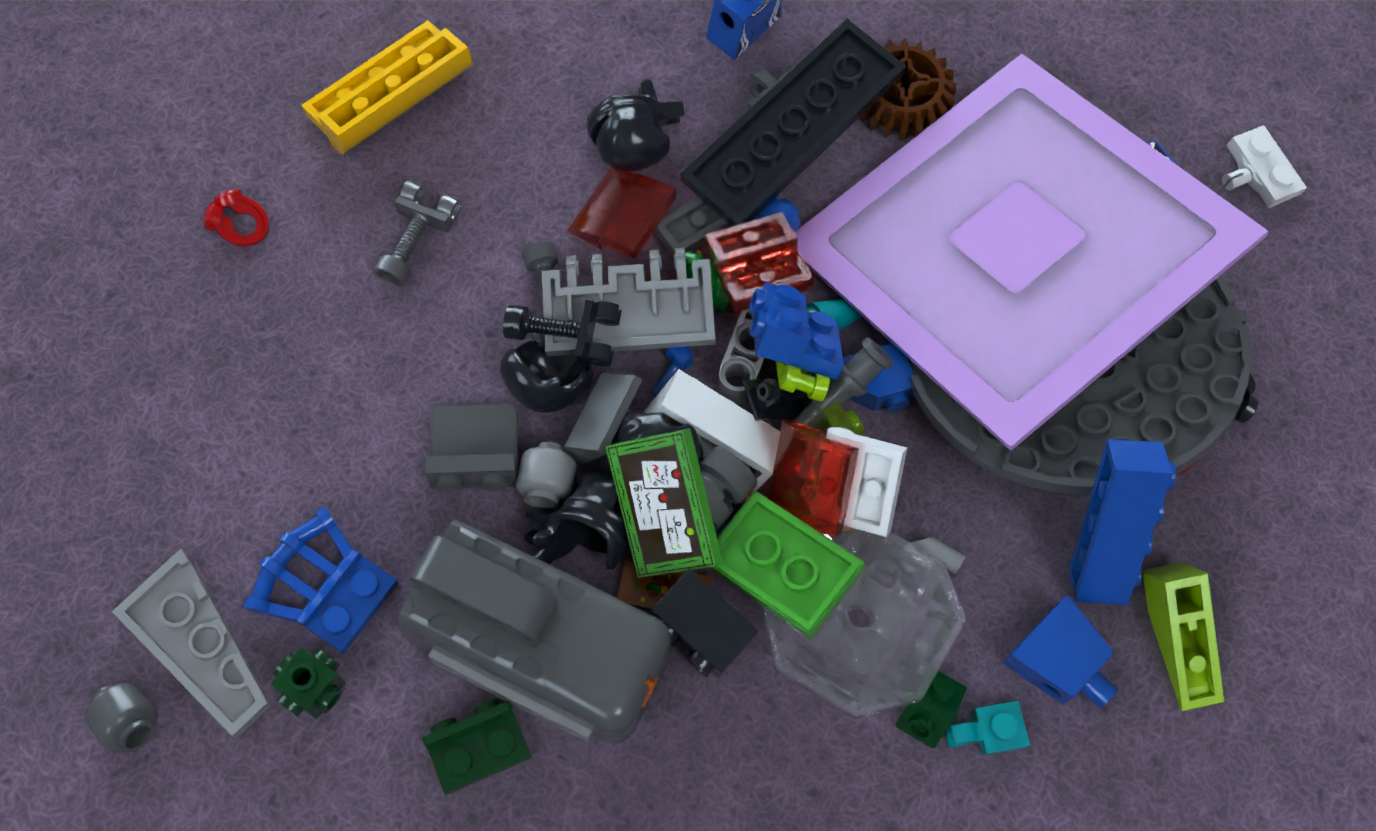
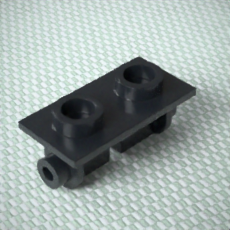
(771, 402)

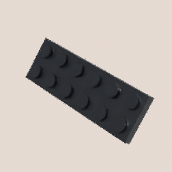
(793, 124)

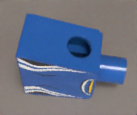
(740, 22)

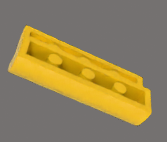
(387, 85)

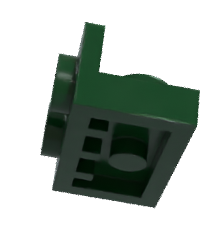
(476, 746)

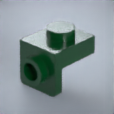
(934, 712)

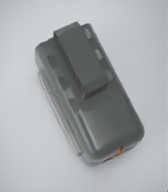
(534, 635)

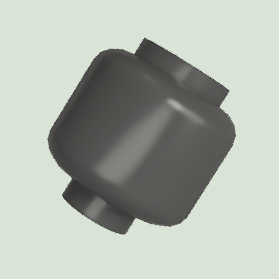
(121, 717)

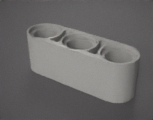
(739, 361)

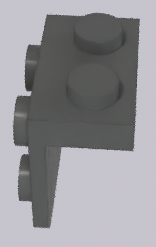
(473, 447)

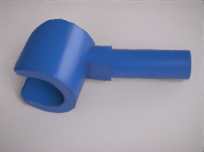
(680, 358)

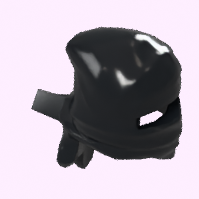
(633, 132)
(586, 519)

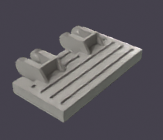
(652, 314)

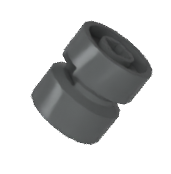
(725, 482)

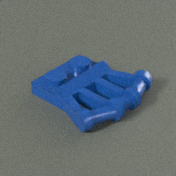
(344, 600)

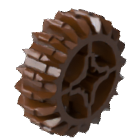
(924, 81)

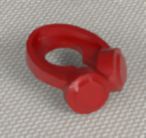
(215, 219)

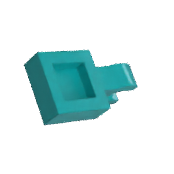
(995, 728)

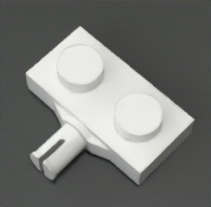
(1262, 168)

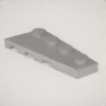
(191, 640)

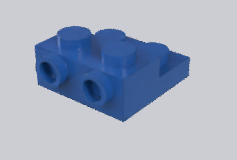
(792, 334)

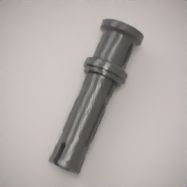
(851, 382)

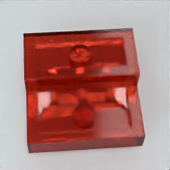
(623, 211)
(757, 254)
(813, 477)

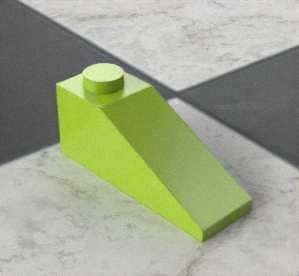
(1185, 631)

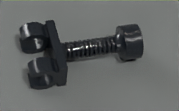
(519, 322)

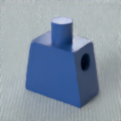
(1064, 656)

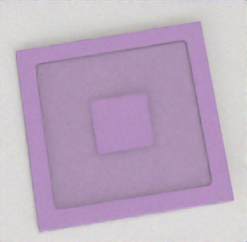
(1023, 247)

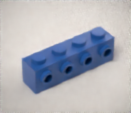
(1120, 521)

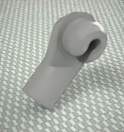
(941, 551)

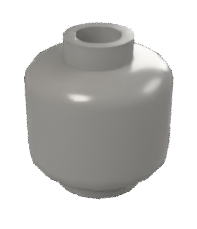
(546, 475)

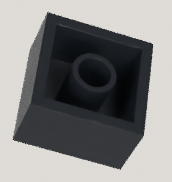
(704, 624)

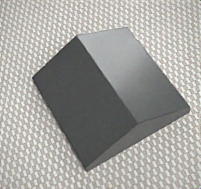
(601, 416)

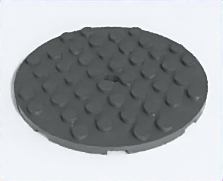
(1168, 389)

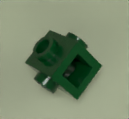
(319, 693)

